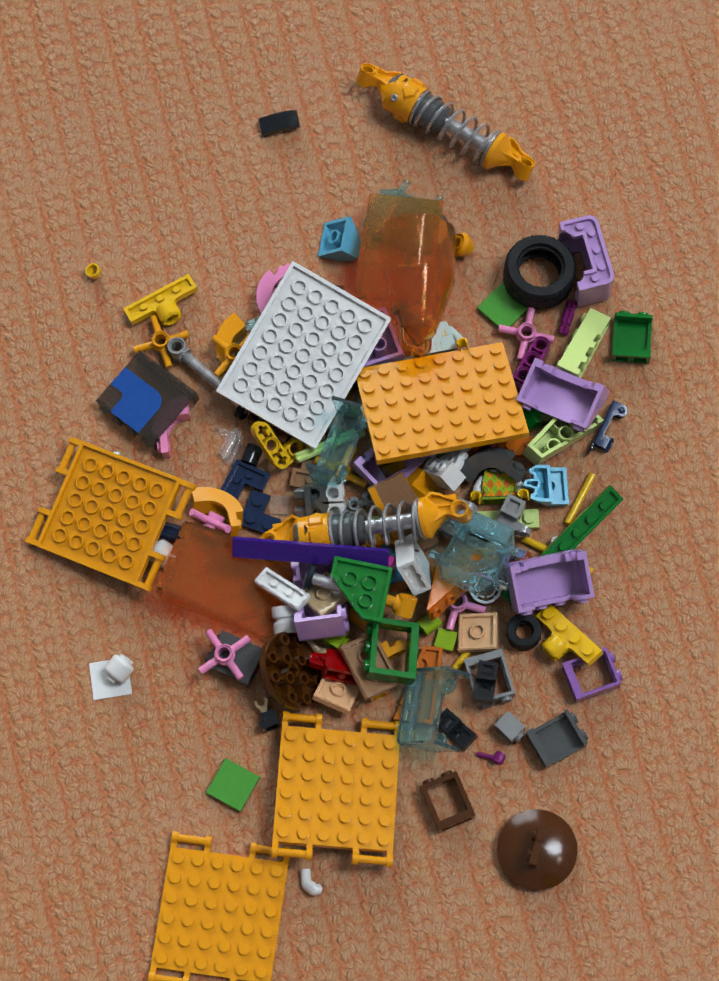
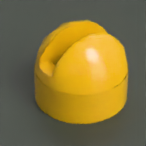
(91, 271)

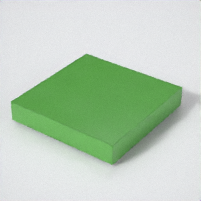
(501, 308)
(233, 785)

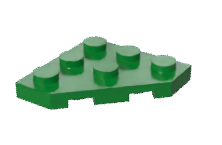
(363, 586)

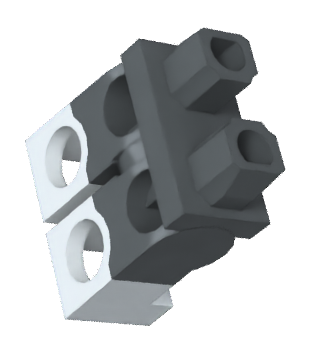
(320, 499)

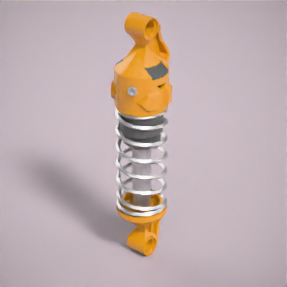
(413, 104)
(356, 529)

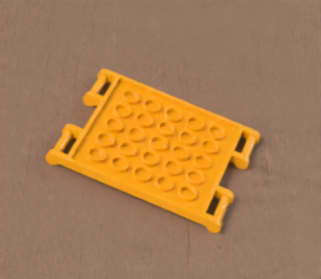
(110, 513)
(336, 789)
(219, 913)

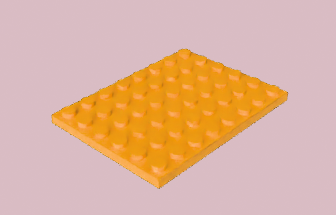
(441, 403)

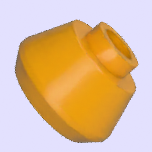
(464, 245)

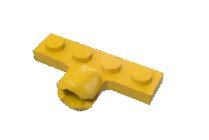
(162, 302)
(566, 638)

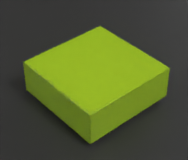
(446, 639)

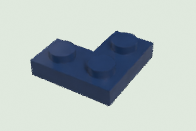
(245, 475)
(254, 513)

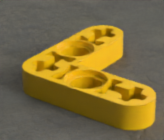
(281, 450)

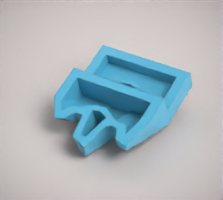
(548, 485)

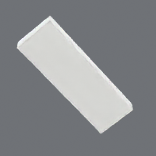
(282, 589)

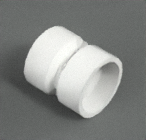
(284, 619)

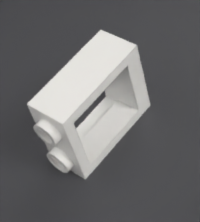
(413, 565)

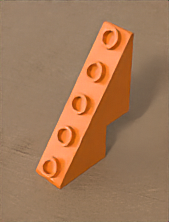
(443, 593)

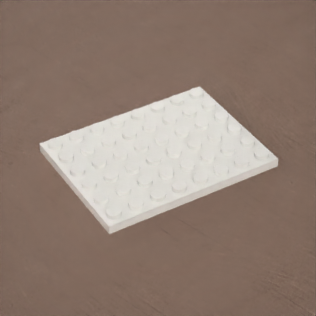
(302, 354)

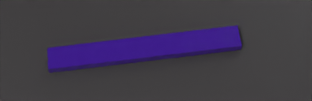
(305, 551)

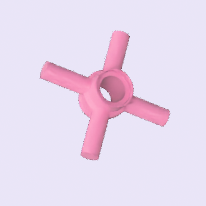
(527, 326)
(212, 520)
(458, 609)
(229, 661)

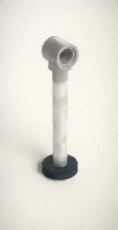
(185, 356)

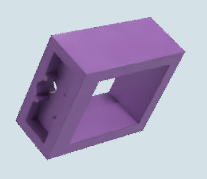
(578, 696)

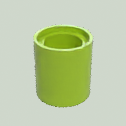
(428, 626)

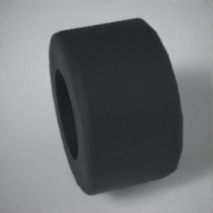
(523, 644)

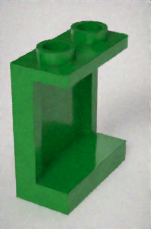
(632, 337)

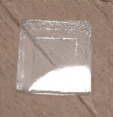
(279, 505)

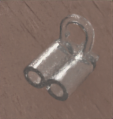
(232, 445)

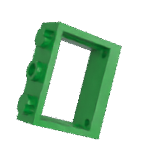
(369, 665)

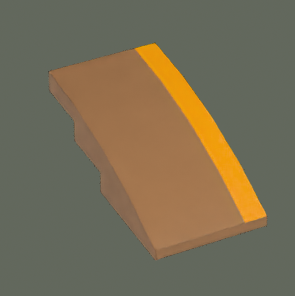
(394, 491)

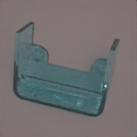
(339, 443)
(423, 708)

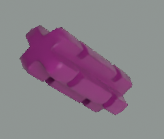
(567, 317)

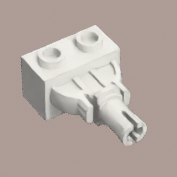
(446, 469)

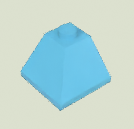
(340, 240)

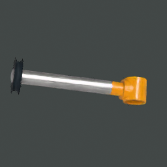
(402, 604)

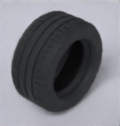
(548, 249)

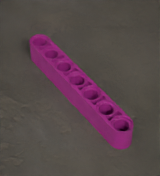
(524, 366)

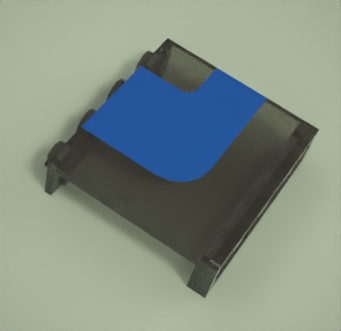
(145, 399)

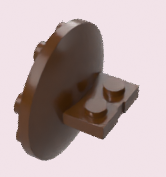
(287, 671)
(537, 849)

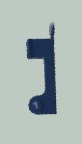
(602, 441)

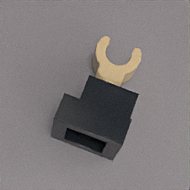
(269, 717)

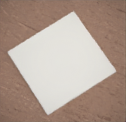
(102, 686)

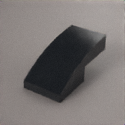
(280, 121)
(485, 682)
(456, 730)

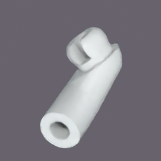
(308, 885)

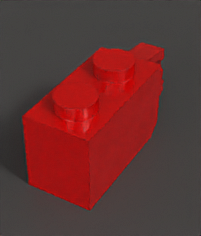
(332, 666)

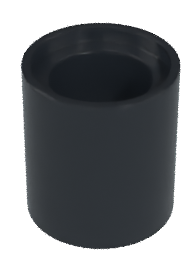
(252, 454)

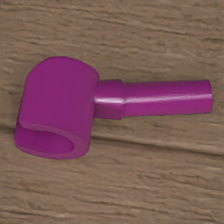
(498, 758)

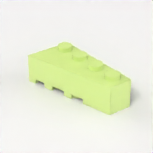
(584, 343)
(555, 438)

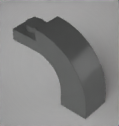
(492, 458)

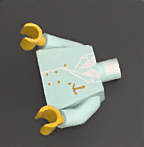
(445, 340)

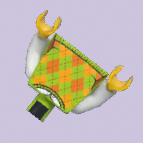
(495, 486)

